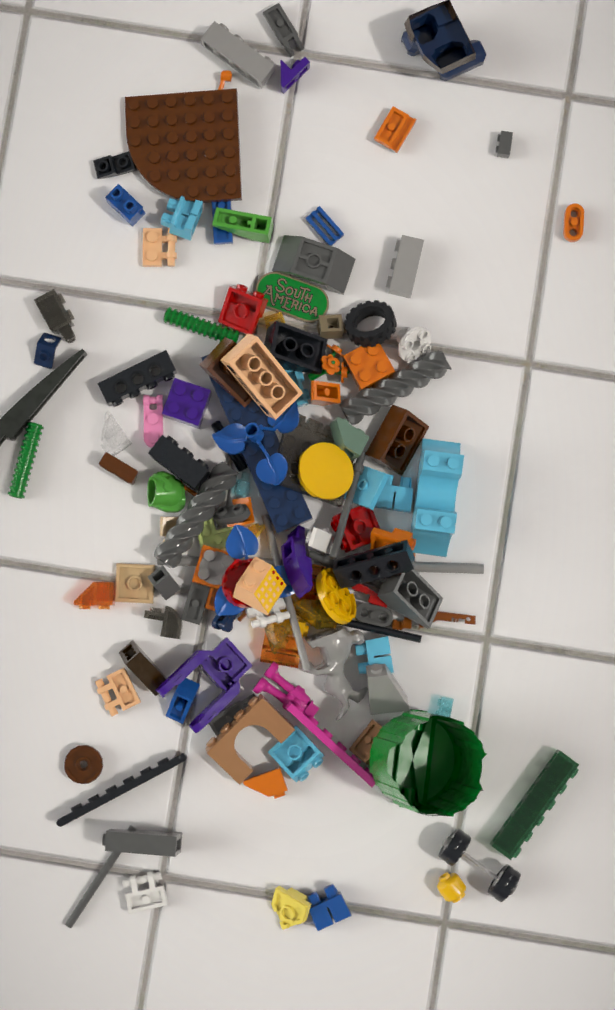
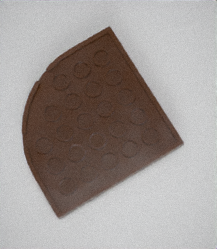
(187, 143)

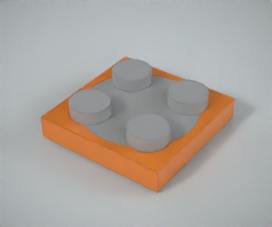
(211, 567)

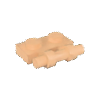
(152, 247)
(123, 689)

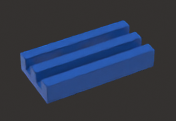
(314, 215)

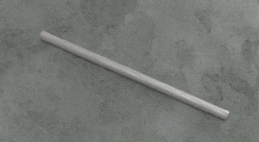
(288, 600)

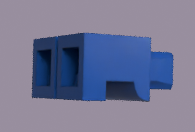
(125, 205)
(334, 902)

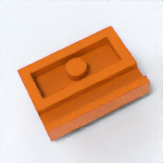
(395, 129)

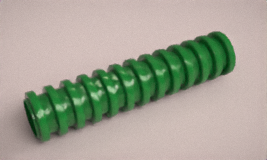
(200, 326)
(25, 460)

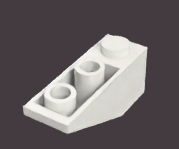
(319, 541)

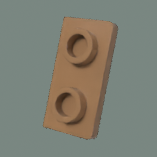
(363, 743)

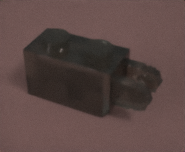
(56, 316)

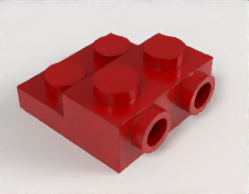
(242, 309)
(358, 528)

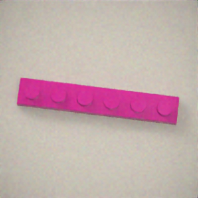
(325, 736)

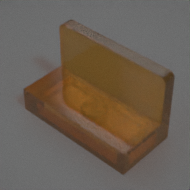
(287, 657)

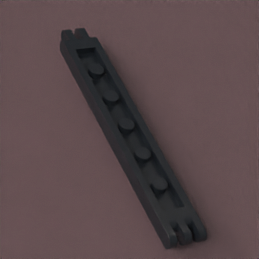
(113, 792)

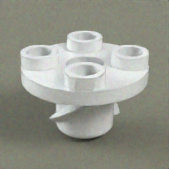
(413, 343)

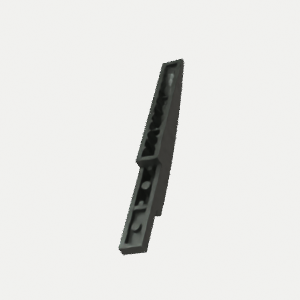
(29, 405)

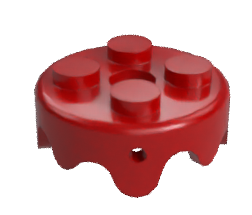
(230, 579)

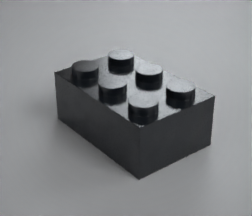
(180, 462)

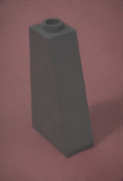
(143, 842)

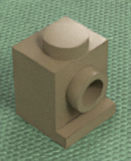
(330, 326)

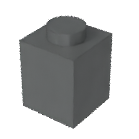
(164, 582)

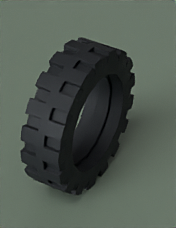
(366, 310)

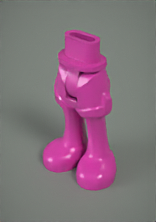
(294, 694)

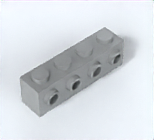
(238, 54)

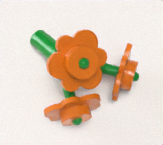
(331, 364)

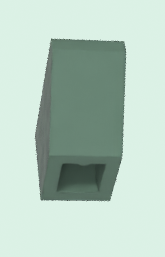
(348, 438)

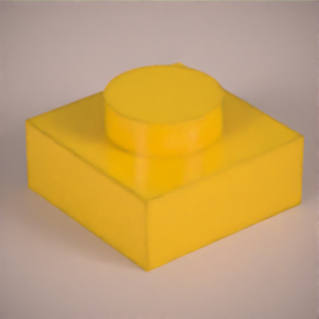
(303, 627)

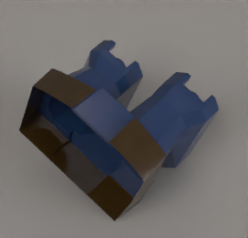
(442, 41)

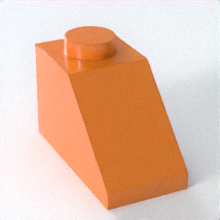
(324, 393)
(268, 783)

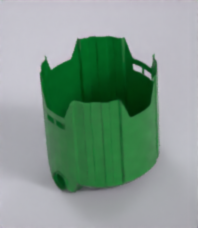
(427, 763)

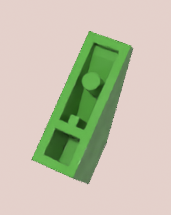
(244, 224)

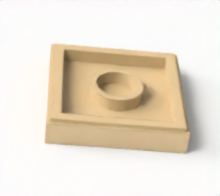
(133, 583)

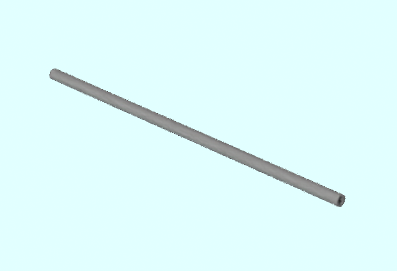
(419, 567)

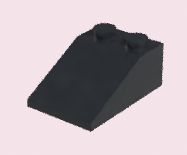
(295, 348)

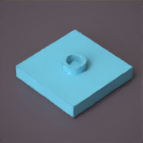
(369, 487)

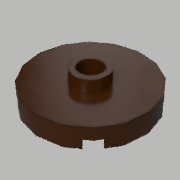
(76, 771)

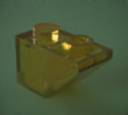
(314, 614)
(277, 634)

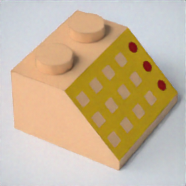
(259, 586)

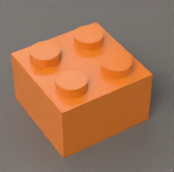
(368, 365)

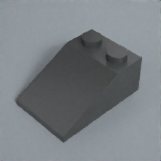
(411, 597)

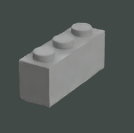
(405, 266)

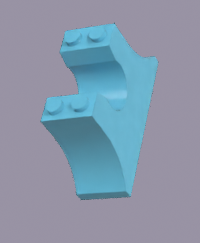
(436, 496)

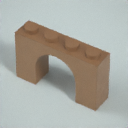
(259, 713)

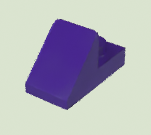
(290, 76)

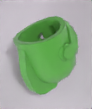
(166, 492)

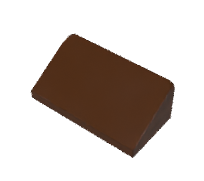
(118, 468)

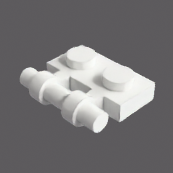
(262, 621)
(147, 898)

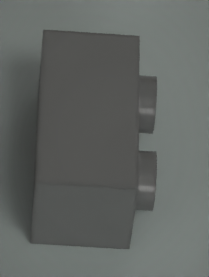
(504, 147)

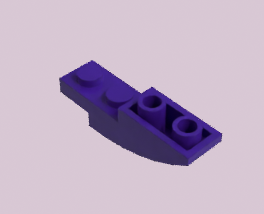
(296, 564)

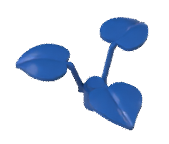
(233, 438)
(240, 544)

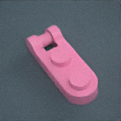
(152, 419)

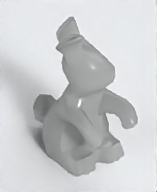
(335, 649)

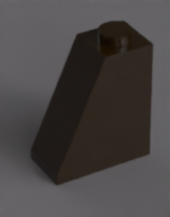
(142, 666)

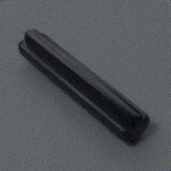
(237, 458)

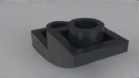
(114, 165)

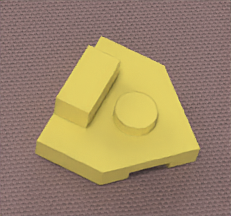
(290, 906)

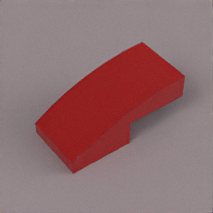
(373, 598)

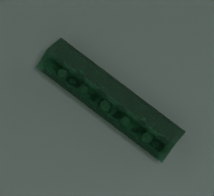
(534, 804)

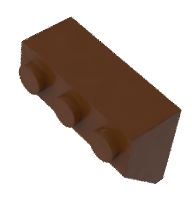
(397, 439)

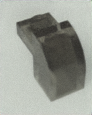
(172, 621)

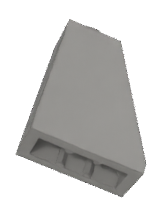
(384, 691)

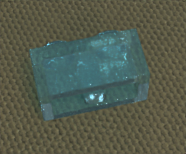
(445, 706)

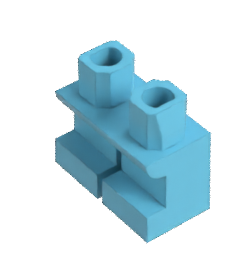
(185, 217)
(403, 495)
(374, 648)

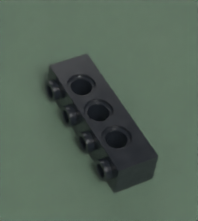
(109, 386)
(374, 564)

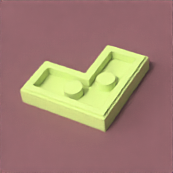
(213, 537)

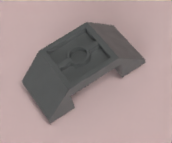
(314, 262)

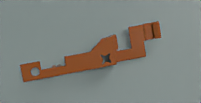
(442, 616)

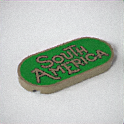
(293, 297)

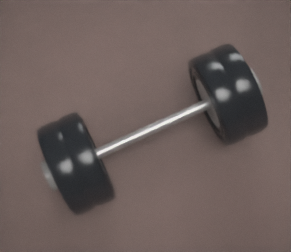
(503, 883)

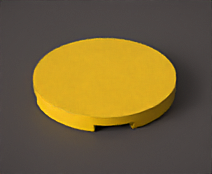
(325, 471)
(336, 601)

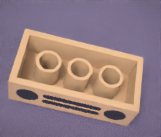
(261, 376)

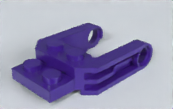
(223, 667)

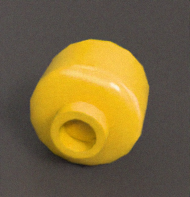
(451, 887)

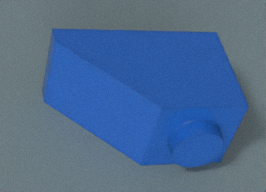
(182, 700)

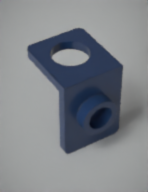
(46, 350)

